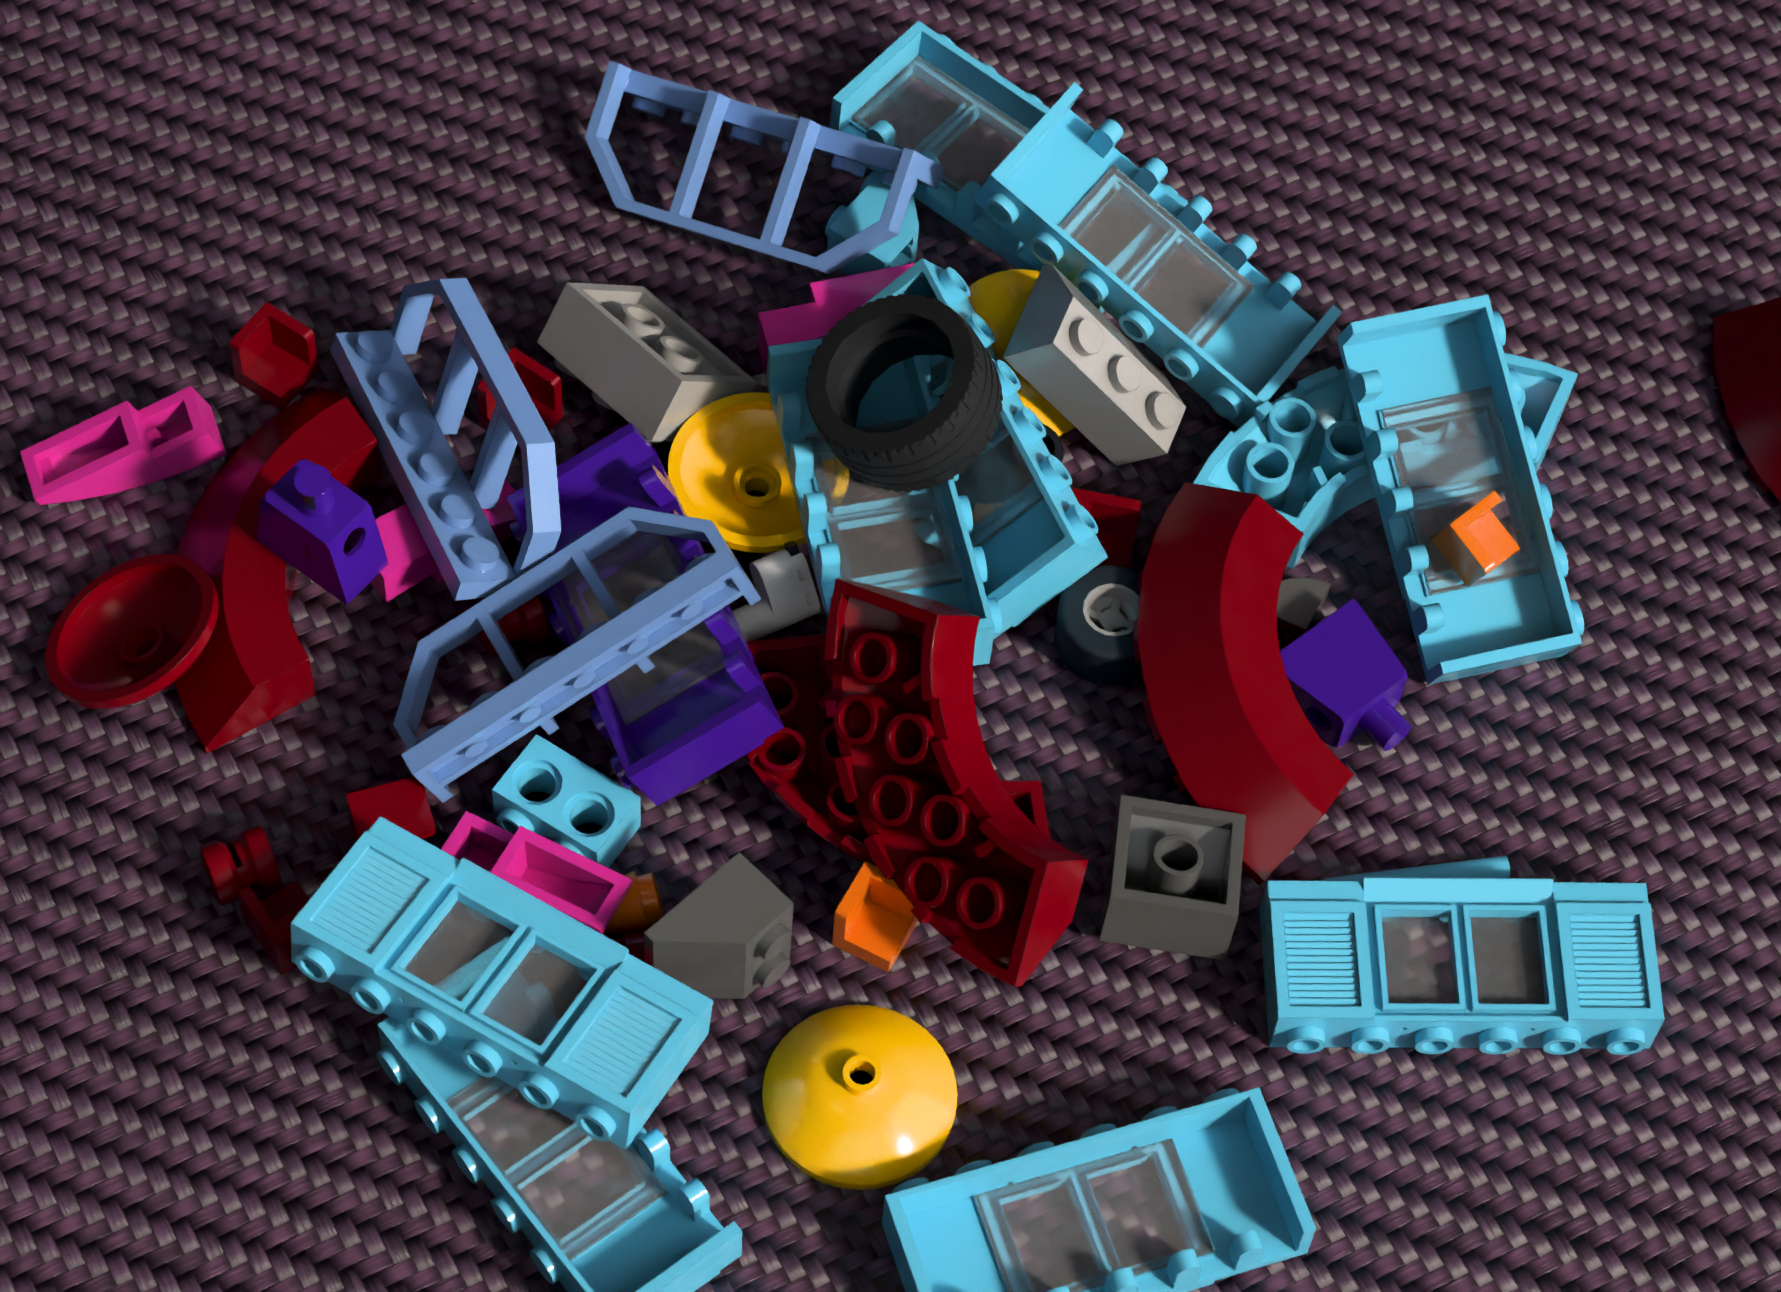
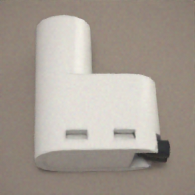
(784, 590)

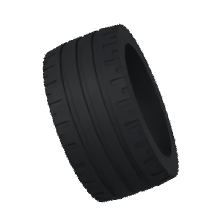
(868, 345)

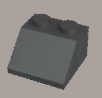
(1173, 878)
(725, 934)

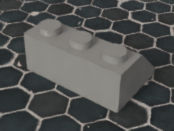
(638, 357)
(1093, 372)

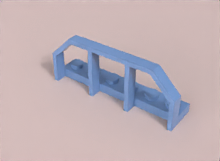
(751, 125)
(419, 456)
(592, 661)

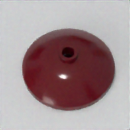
(132, 631)

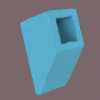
(866, 211)

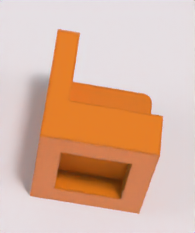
(1476, 541)
(873, 919)

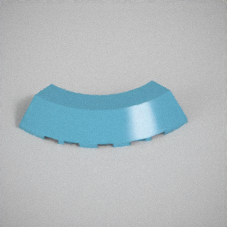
(1309, 455)

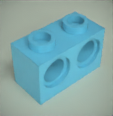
(576, 798)

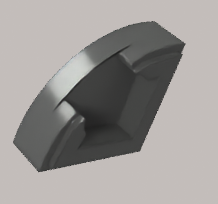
(1299, 604)

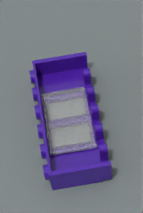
(705, 693)

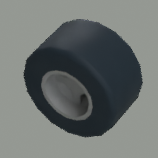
(1097, 626)

